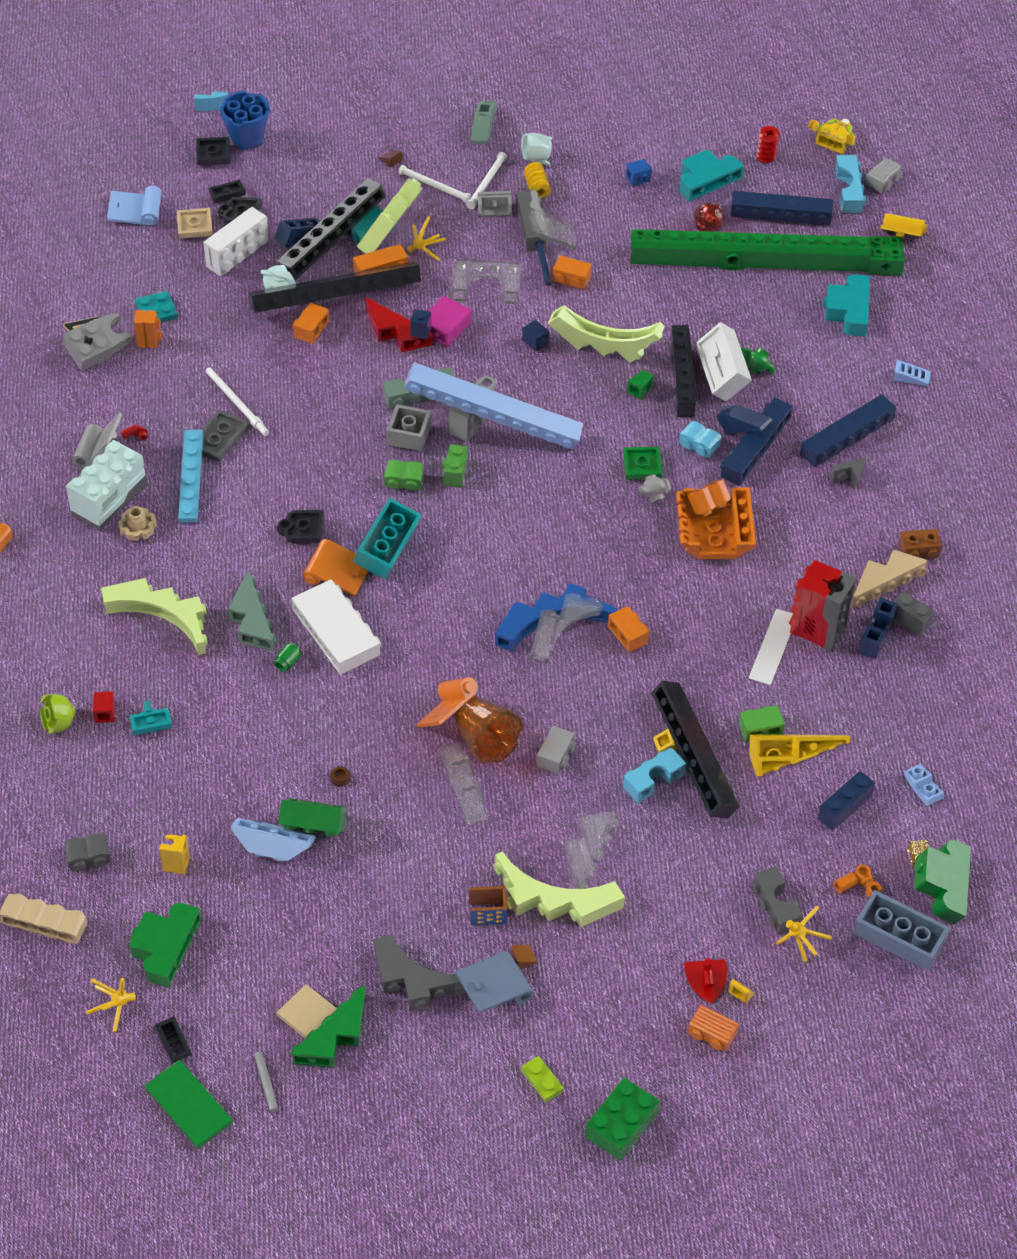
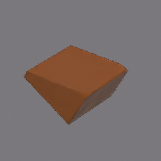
(523, 955)

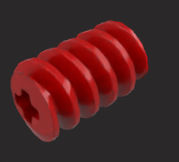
(768, 144)

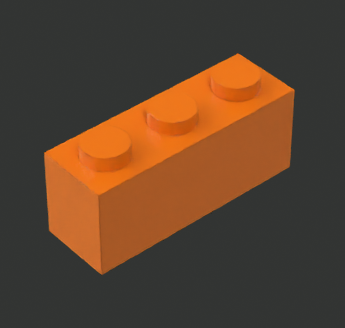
(380, 258)

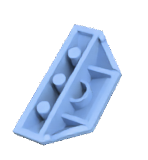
(271, 840)

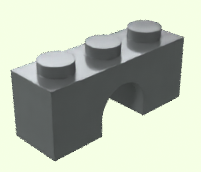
(769, 885)

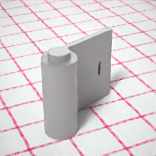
(94, 442)

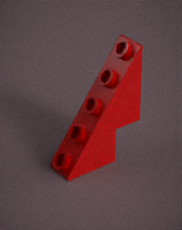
(392, 325)

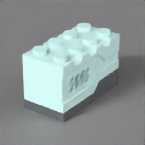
(106, 485)

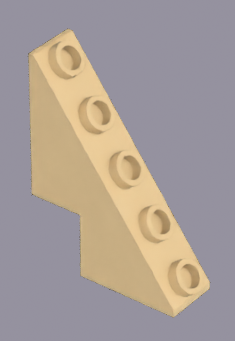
(881, 578)

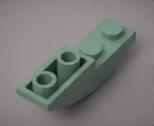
(483, 121)

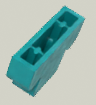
(706, 173)
(849, 304)

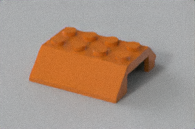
(723, 533)

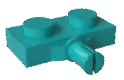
(150, 720)

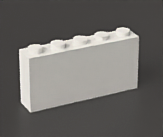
(336, 626)

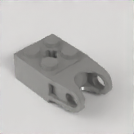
(95, 341)
(465, 424)

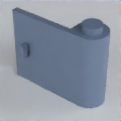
(495, 982)

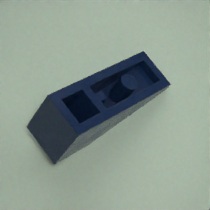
(293, 230)
(741, 419)

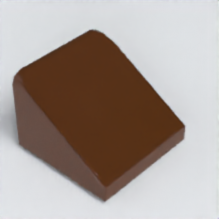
(392, 158)

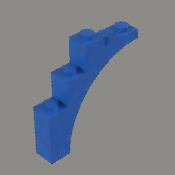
(524, 619)

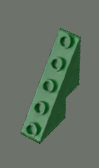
(338, 1029)

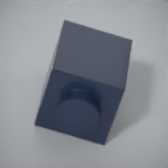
(420, 324)
(535, 335)

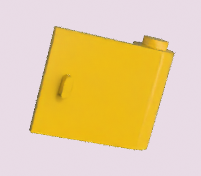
(904, 225)

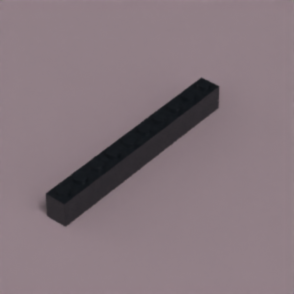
(334, 287)

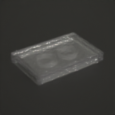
(552, 228)

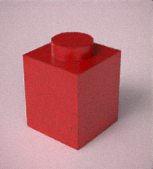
(104, 707)

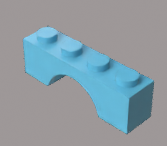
(848, 170)

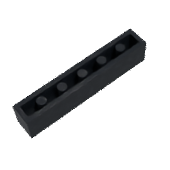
(682, 371)

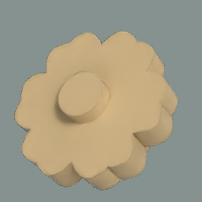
(137, 523)

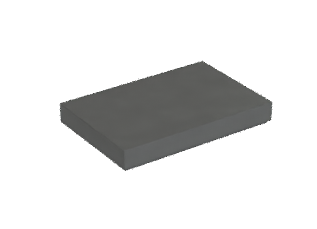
(222, 434)

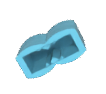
(700, 439)

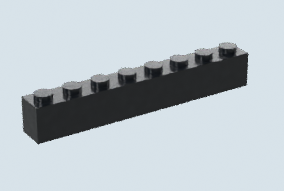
(695, 749)

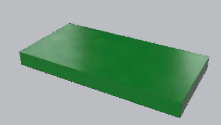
(188, 1104)

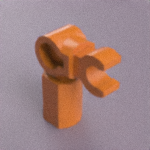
(862, 876)

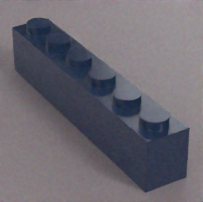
(781, 207)
(848, 430)
(755, 443)

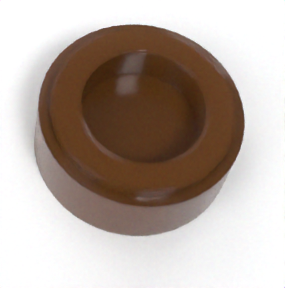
(340, 776)

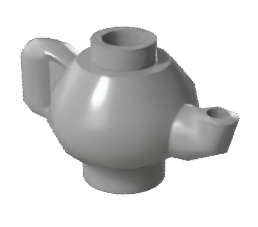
(655, 488)

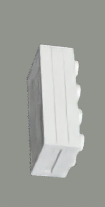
(236, 241)
(723, 361)

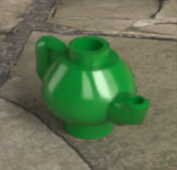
(757, 360)

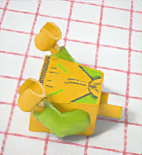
(834, 134)

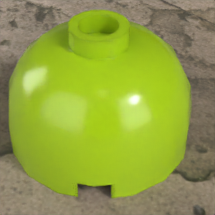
(57, 713)

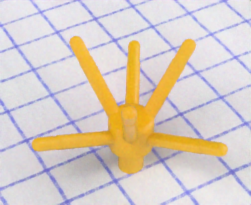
(419, 243)
(799, 931)
(118, 999)

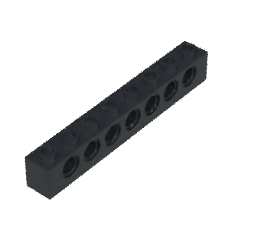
(332, 228)

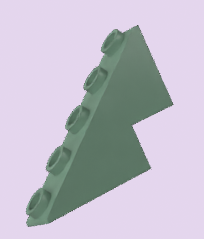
(251, 614)

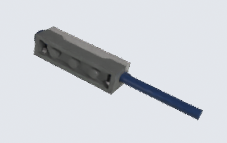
(524, 201)

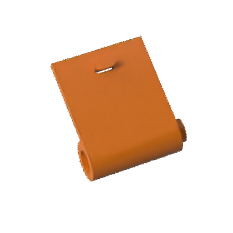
(335, 563)
(453, 695)

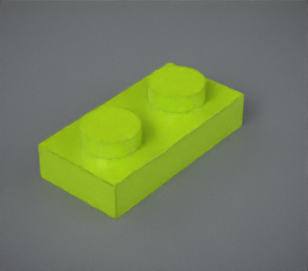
(542, 1079)

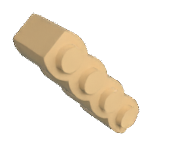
(44, 919)

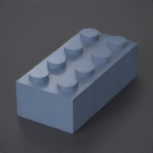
(901, 930)

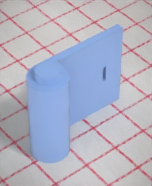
(135, 207)

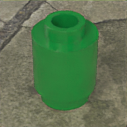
(287, 657)

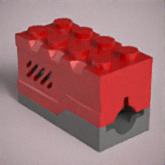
(822, 604)

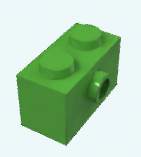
(455, 465)

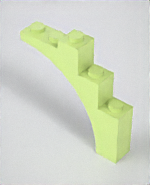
(390, 216)
(606, 340)
(140, 597)
(582, 904)

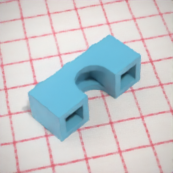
(665, 765)

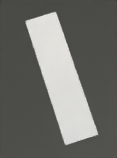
(772, 648)

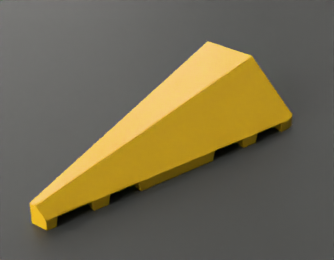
(772, 751)

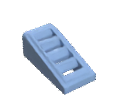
(905, 373)

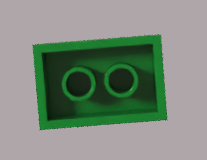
(312, 816)
(622, 1118)

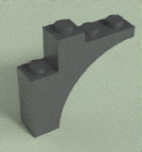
(401, 972)

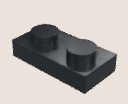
(226, 191)

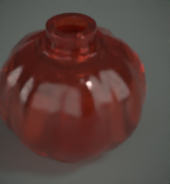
(709, 217)

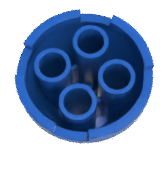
(245, 118)

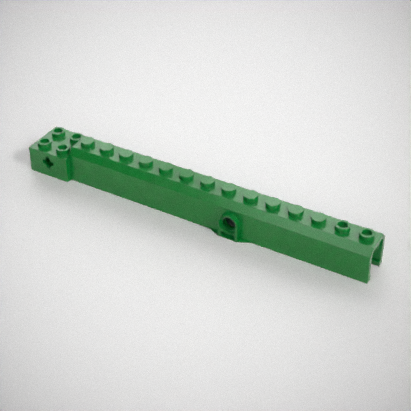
(768, 251)

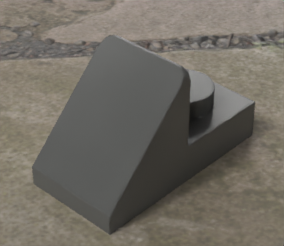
(849, 470)

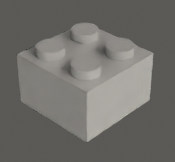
(409, 427)

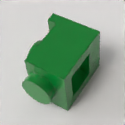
(640, 384)

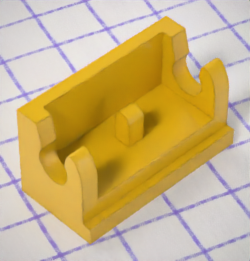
(175, 856)

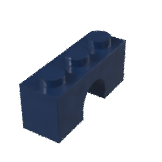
(877, 631)

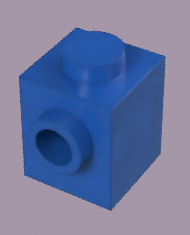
(638, 172)

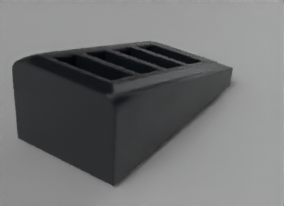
(164, 1025)

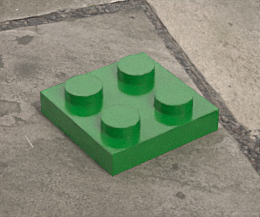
(642, 462)

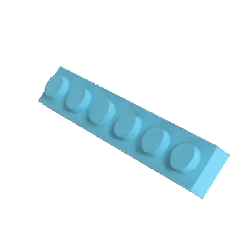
(191, 476)

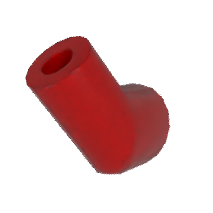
(135, 430)

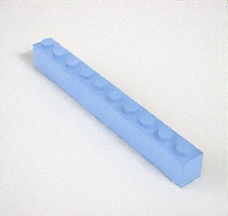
(493, 406)

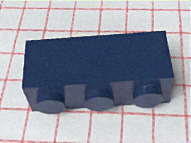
(846, 800)

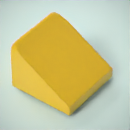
(664, 741)
(740, 991)

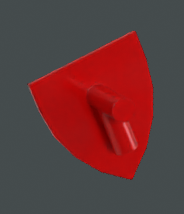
(707, 977)

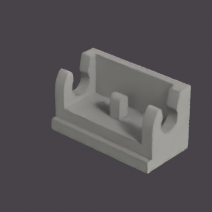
(494, 204)

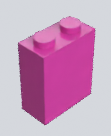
(449, 320)

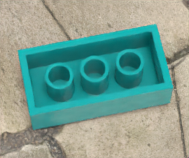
(387, 538)

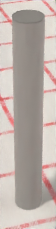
(266, 1082)

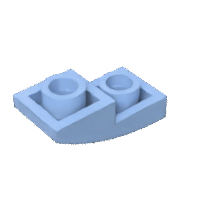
(923, 785)

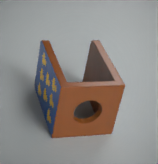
(488, 915)

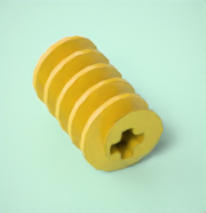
(537, 179)

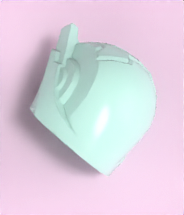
(536, 147)
(276, 277)

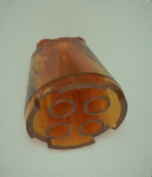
(488, 729)

